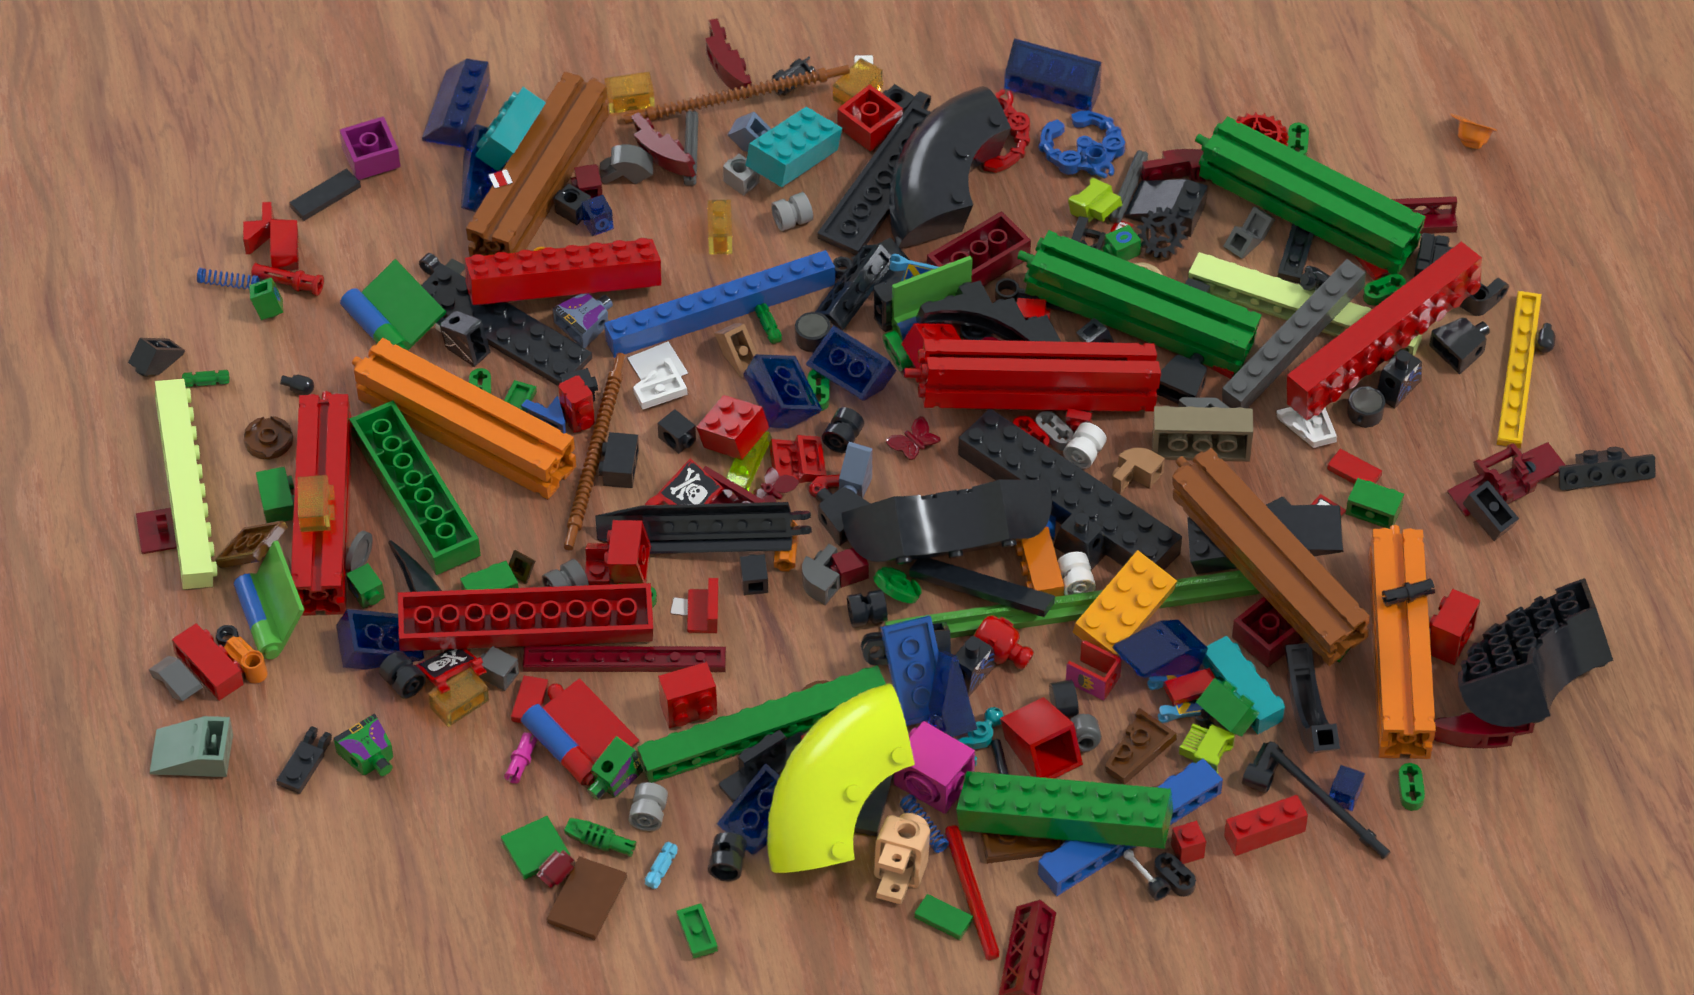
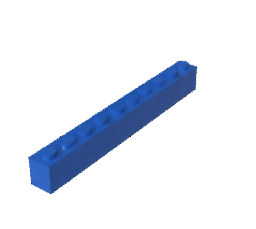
(719, 303)

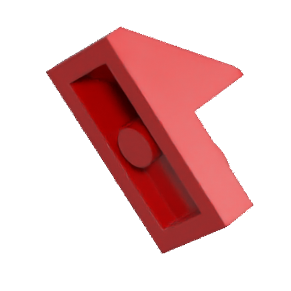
(595, 568)

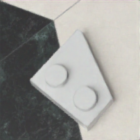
(660, 386)
(1315, 431)

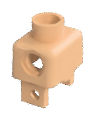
(906, 840)

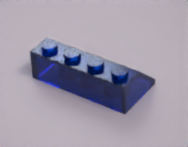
(1053, 75)
(458, 103)

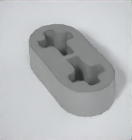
(1057, 428)

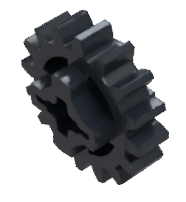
(1168, 225)

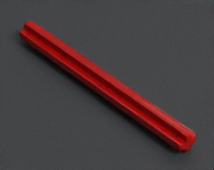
(972, 892)

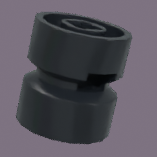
(844, 428)
(867, 608)
(402, 674)
(727, 856)

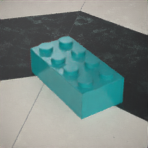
(793, 146)

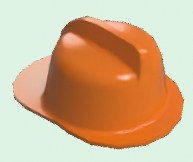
(1471, 133)

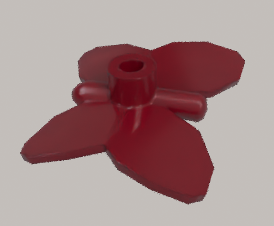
(913, 442)
(775, 483)

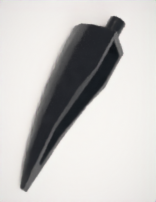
(415, 575)

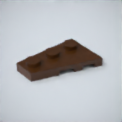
(1141, 745)

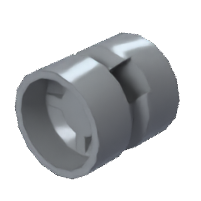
(789, 212)
(647, 806)

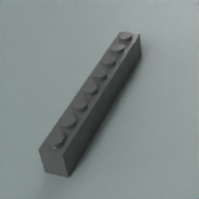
(1294, 336)

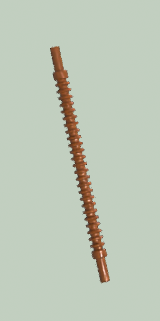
(821, 75)
(594, 451)

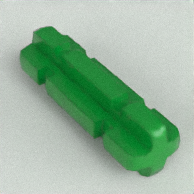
(768, 323)
(206, 378)

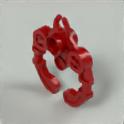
(1019, 128)

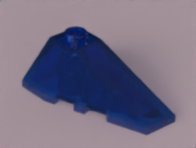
(476, 172)

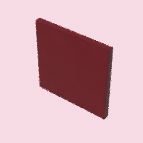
(156, 530)

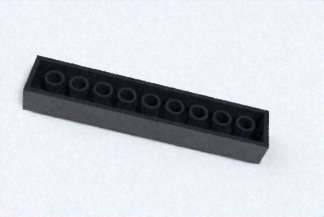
(1013, 454)

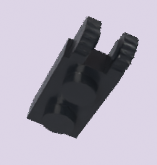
(304, 761)

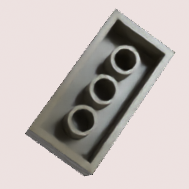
(1197, 429)

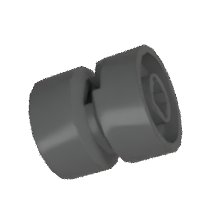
(569, 575)

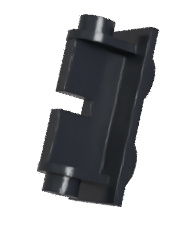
(796, 67)

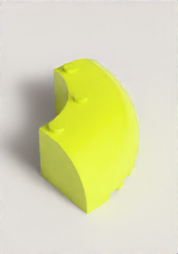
(831, 779)

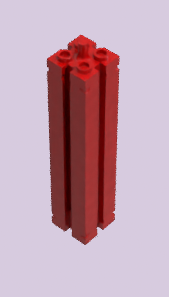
(1037, 375)
(323, 449)

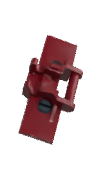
(1514, 483)

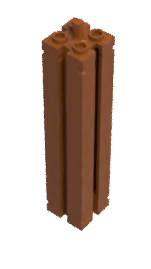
(540, 167)
(1269, 556)

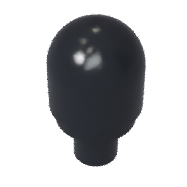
(1545, 338)
(298, 384)

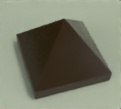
(521, 566)

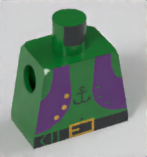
(366, 747)
(615, 769)

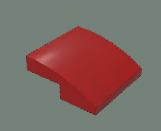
(798, 458)

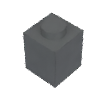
(500, 668)

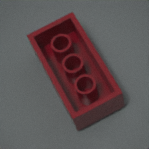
(990, 244)
(1264, 632)

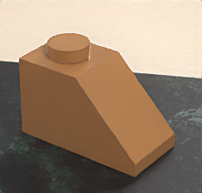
(736, 346)

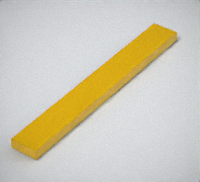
(1519, 369)

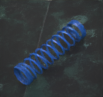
(202, 273)
(910, 804)

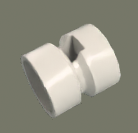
(1085, 445)
(1076, 573)

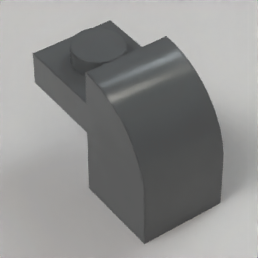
(627, 161)
(817, 578)

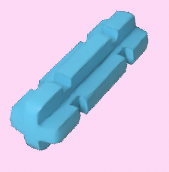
(661, 865)

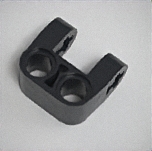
(1485, 298)

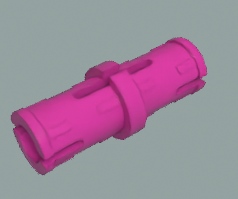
(520, 758)

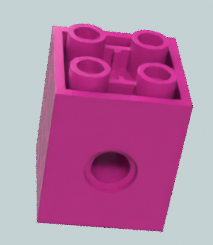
(938, 767)

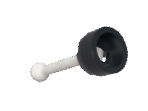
(1157, 886)

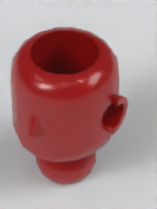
(1004, 640)

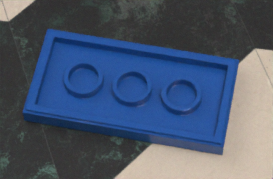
(912, 665)

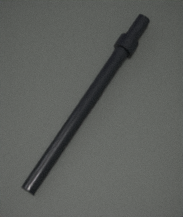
(1366, 836)

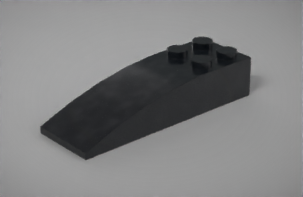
(1313, 525)

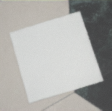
(654, 360)

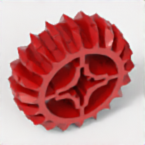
(1266, 126)

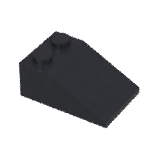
(1179, 194)

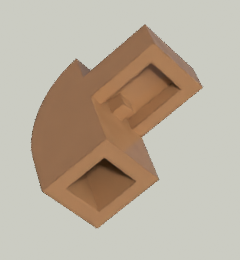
(1137, 465)

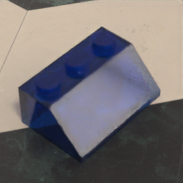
(851, 364)
(781, 390)

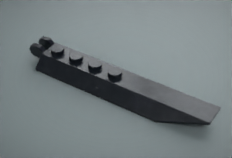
(712, 526)

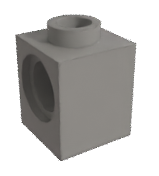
(740, 176)

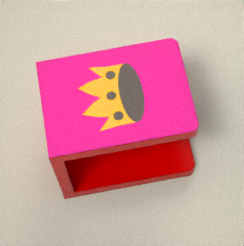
(1100, 660)

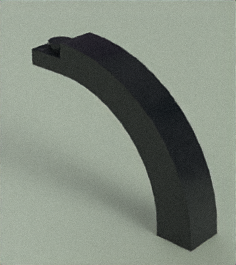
(1309, 715)

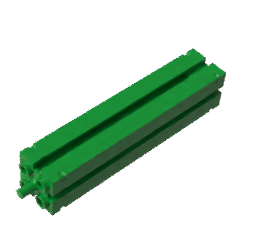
(1310, 195)
(1140, 302)

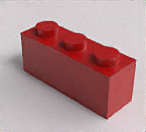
(208, 661)
(1265, 825)

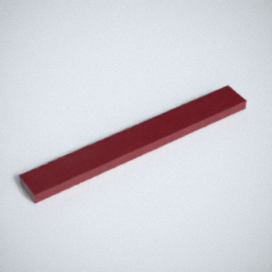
(621, 658)

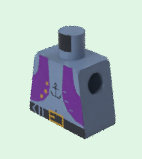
(582, 317)

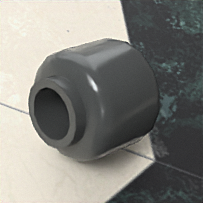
(1087, 731)

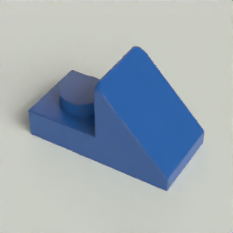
(552, 415)

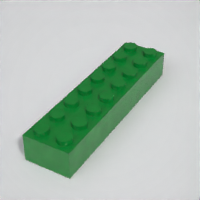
(415, 487)
(1065, 809)

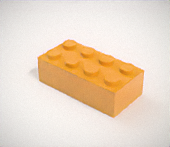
(1125, 603)

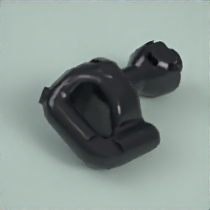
(1313, 278)

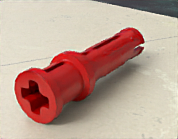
(298, 282)

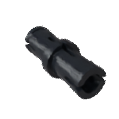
(1408, 592)

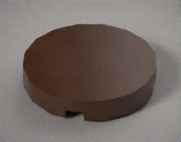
(268, 437)

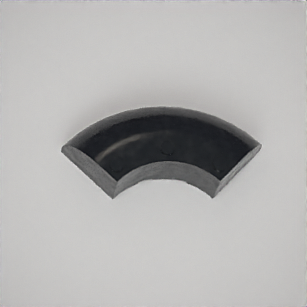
(933, 168)
(949, 521)
(1533, 657)

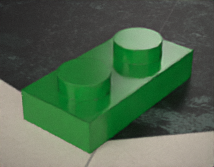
(697, 930)

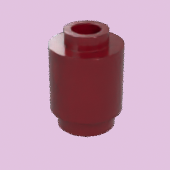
(555, 868)

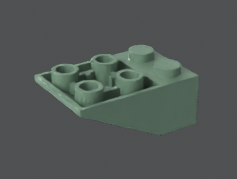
(193, 748)

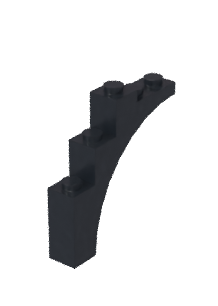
(974, 308)

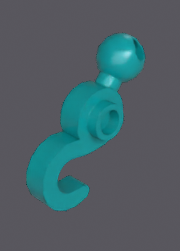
(984, 733)

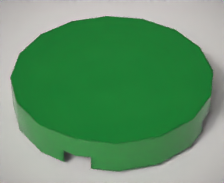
(894, 583)

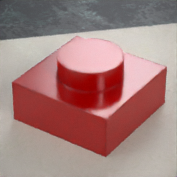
(1076, 417)

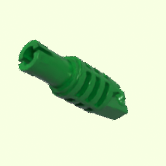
(598, 836)

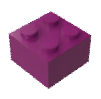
(370, 148)

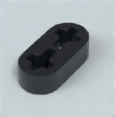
(1176, 873)

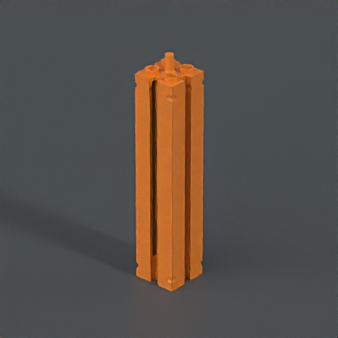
(466, 418)
(1401, 646)

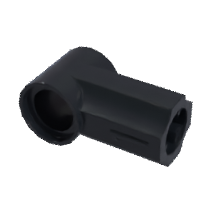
(1262, 771)

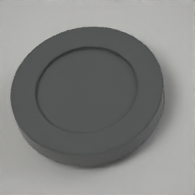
(359, 551)

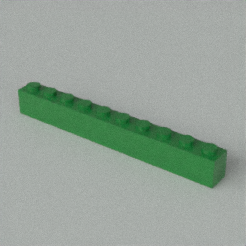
(745, 729)

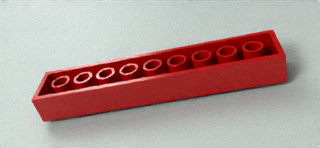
(1384, 331)
(525, 617)

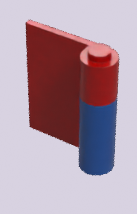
(576, 729)

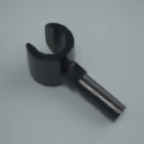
(1205, 722)

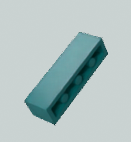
(1228, 663)

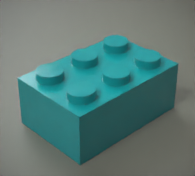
(509, 128)

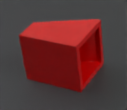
(1042, 739)

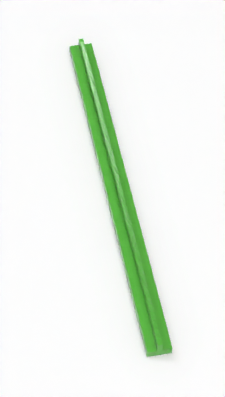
(1073, 606)

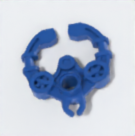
(1090, 155)

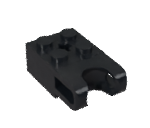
(878, 657)

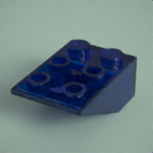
(1162, 650)

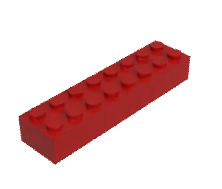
(562, 271)

